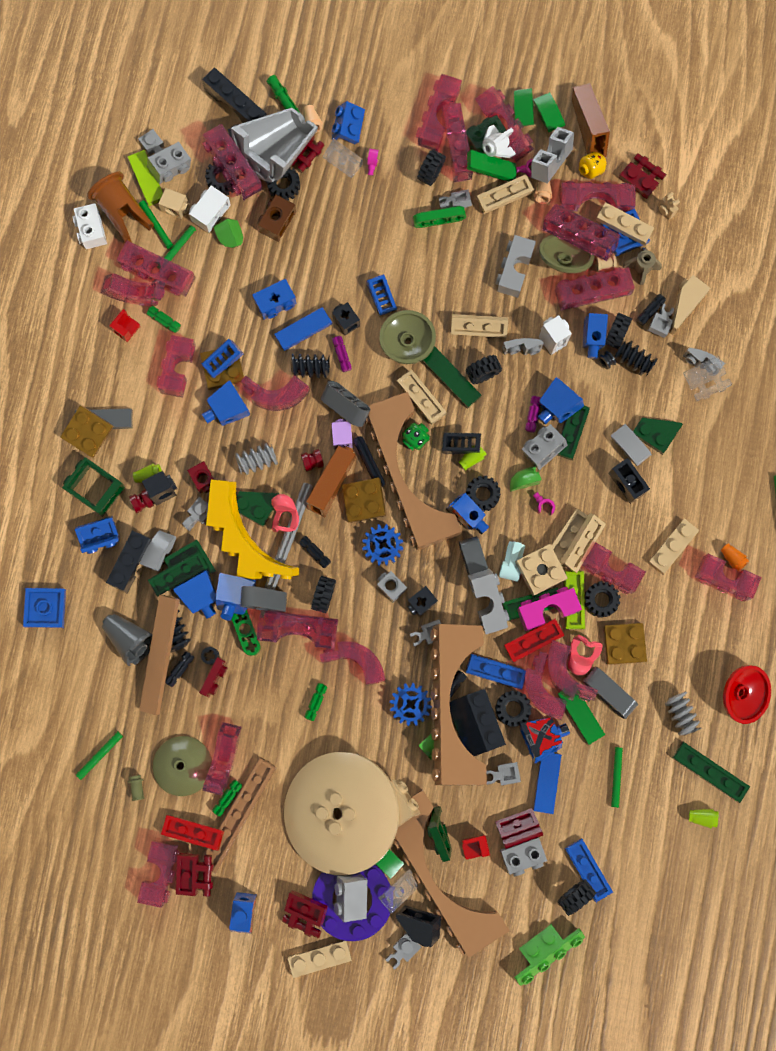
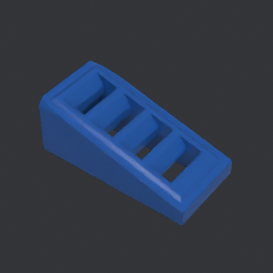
(381, 279)
(218, 353)

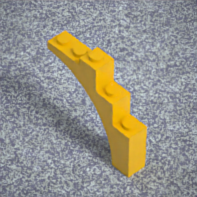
(225, 517)

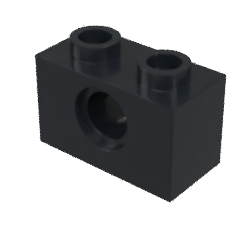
(629, 480)
(160, 487)

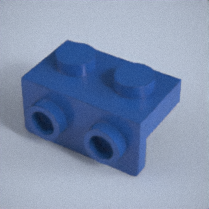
(348, 122)
(97, 535)

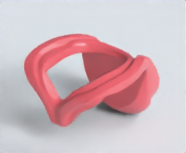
(281, 504)
(578, 664)

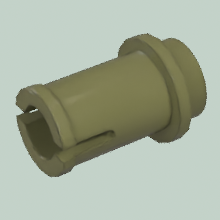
(136, 787)

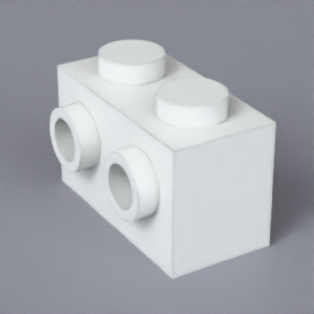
(209, 208)
(90, 226)
(555, 334)

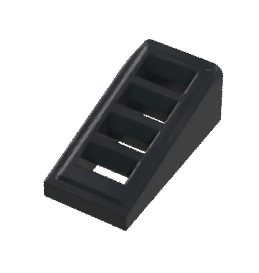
(447, 437)

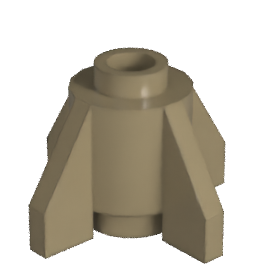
(643, 263)

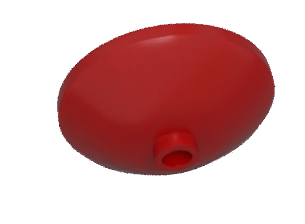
(747, 694)

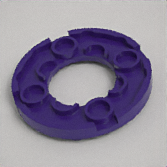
(358, 929)

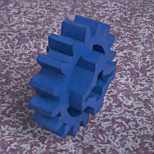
(375, 540)
(416, 712)

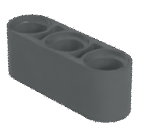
(345, 403)
(472, 555)
(263, 599)
(610, 693)

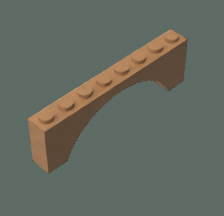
(425, 523)
(451, 759)
(471, 927)

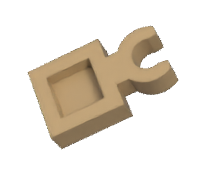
(668, 206)

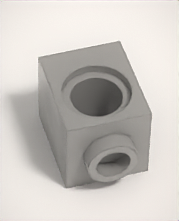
(394, 594)

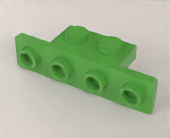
(544, 950)

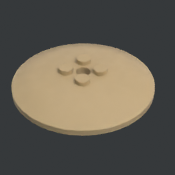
(367, 809)

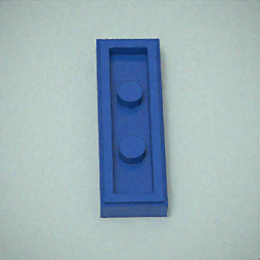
(303, 329)
(496, 671)
(547, 784)
(588, 869)

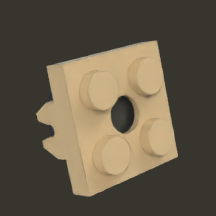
(541, 569)

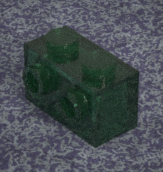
(476, 134)

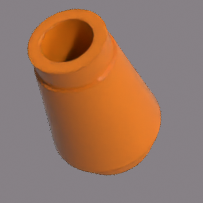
(734, 557)

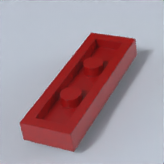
(534, 640)
(192, 832)

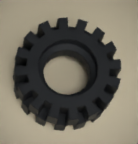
(431, 167)
(211, 181)
(289, 191)
(618, 330)
(483, 369)
(490, 485)
(323, 594)
(613, 599)
(523, 702)
(576, 897)

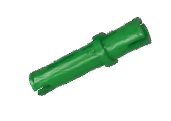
(281, 93)

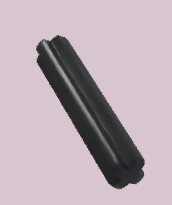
(368, 459)

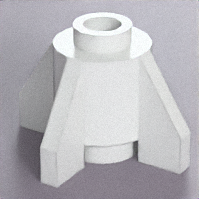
(496, 143)

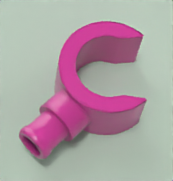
(372, 160)
(525, 168)
(540, 500)

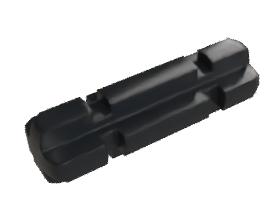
(650, 310)
(315, 552)
(179, 669)
(459, 677)

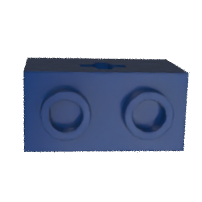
(281, 292)

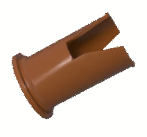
(118, 202)

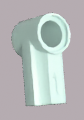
(509, 568)

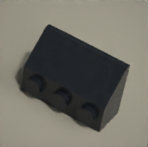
(476, 723)

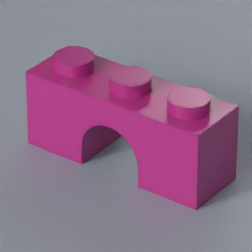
(564, 601)

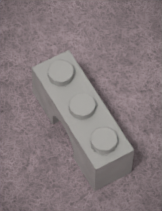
(548, 162)
(510, 280)
(493, 617)

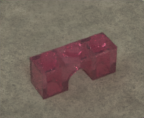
(178, 350)
(712, 573)
(626, 580)
(157, 892)

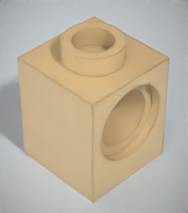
(174, 203)

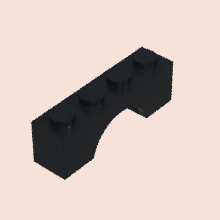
(224, 90)

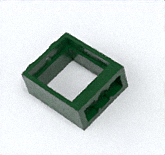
(107, 499)

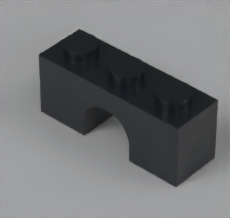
(124, 570)

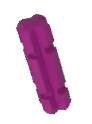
(342, 354)
(533, 414)

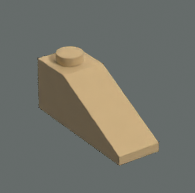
(688, 298)

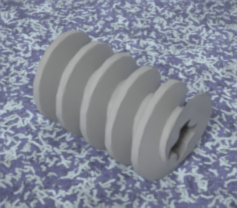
(256, 459)
(682, 714)

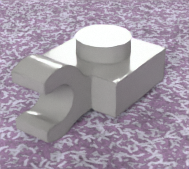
(198, 513)

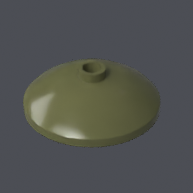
(564, 256)
(407, 326)
(196, 765)

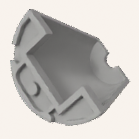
(273, 142)

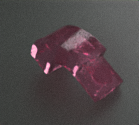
(133, 292)
(278, 399)
(360, 654)
(560, 677)
(539, 696)
(223, 758)

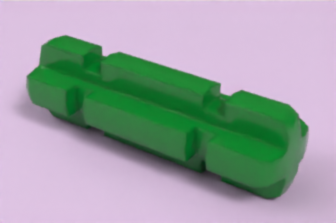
(163, 319)
(315, 702)
(227, 798)

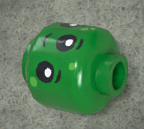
(416, 436)

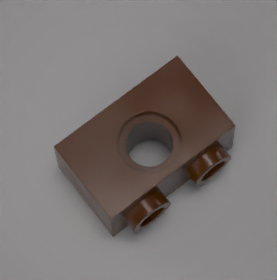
(275, 228)

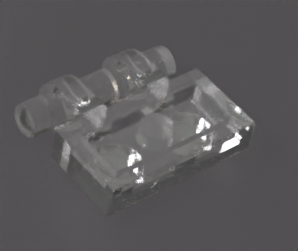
(705, 373)

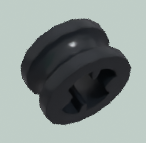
(607, 360)
(208, 650)

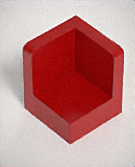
(124, 326)
(475, 847)

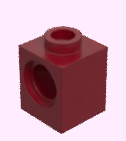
(197, 471)

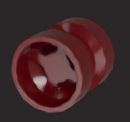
(312, 460)
(138, 504)

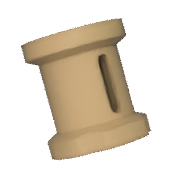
(601, 264)

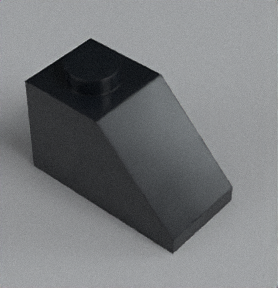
(420, 925)

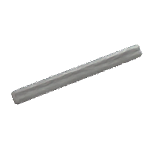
(288, 537)

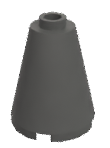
(127, 638)

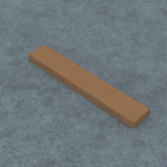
(159, 655)
(241, 810)

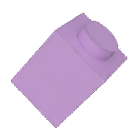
(342, 433)

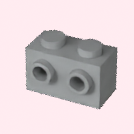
(169, 163)
(544, 446)
(523, 857)
(351, 897)

